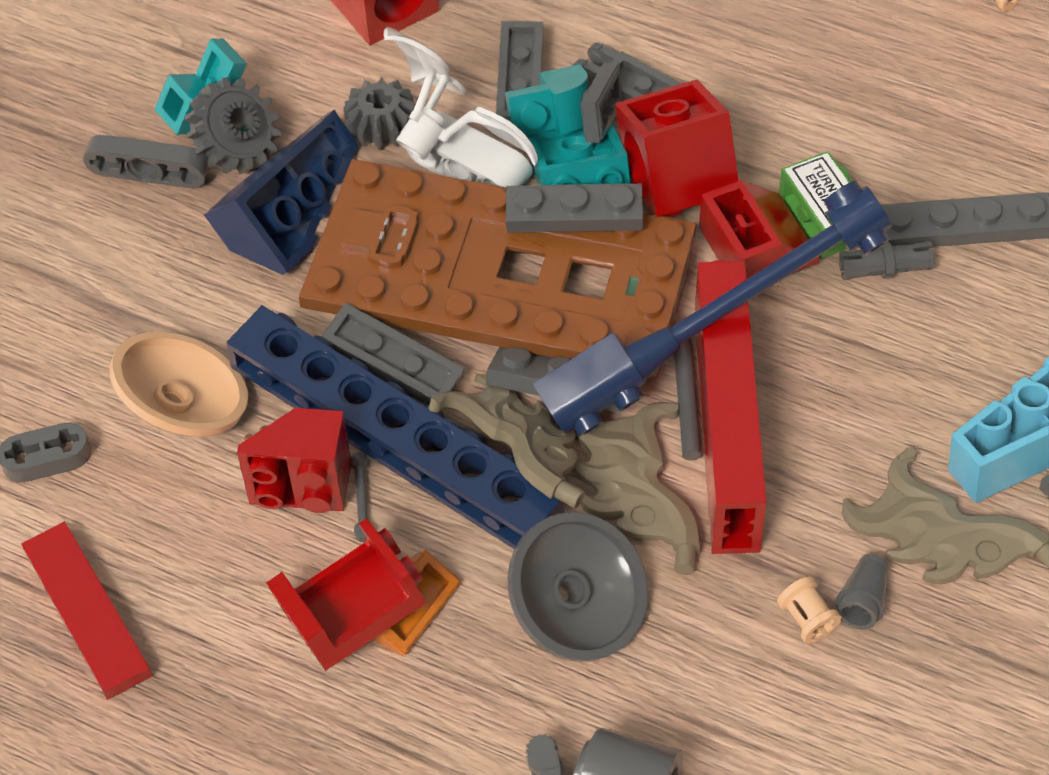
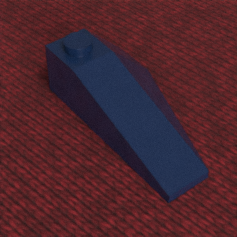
(281, 203)

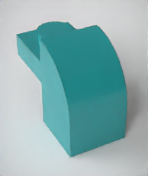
(179, 89)
(551, 104)

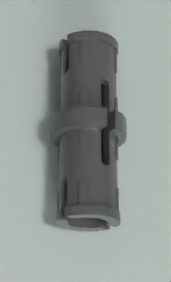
(887, 260)

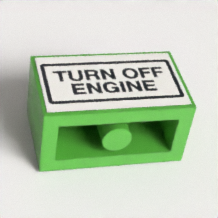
(806, 187)

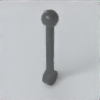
(359, 462)

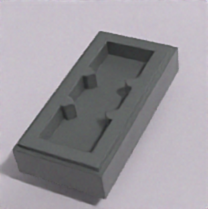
(599, 102)

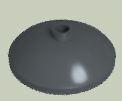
(602, 584)

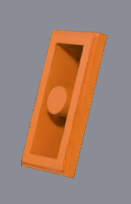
(436, 589)

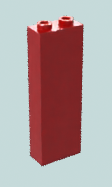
(730, 417)

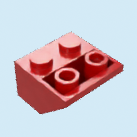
(749, 225)
(298, 462)

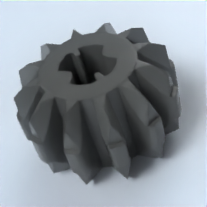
(378, 112)

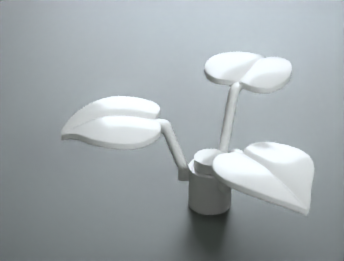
(425, 124)

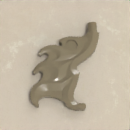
(538, 448)
(626, 482)
(937, 534)

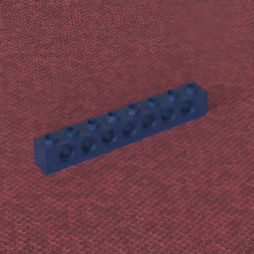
(256, 355)

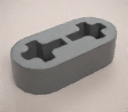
(44, 452)

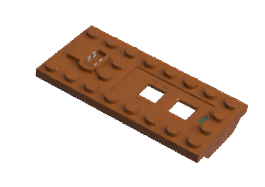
(430, 254)

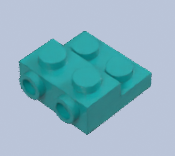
(572, 161)

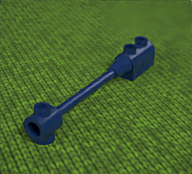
(614, 372)

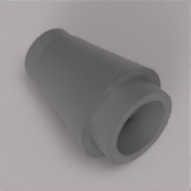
(864, 593)

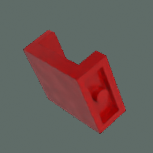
(351, 597)

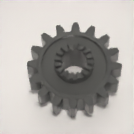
(213, 135)

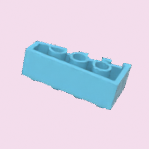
(1004, 440)

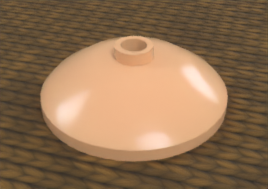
(178, 384)

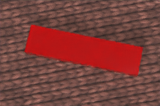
(86, 610)

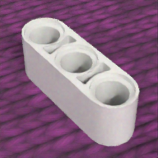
(476, 158)

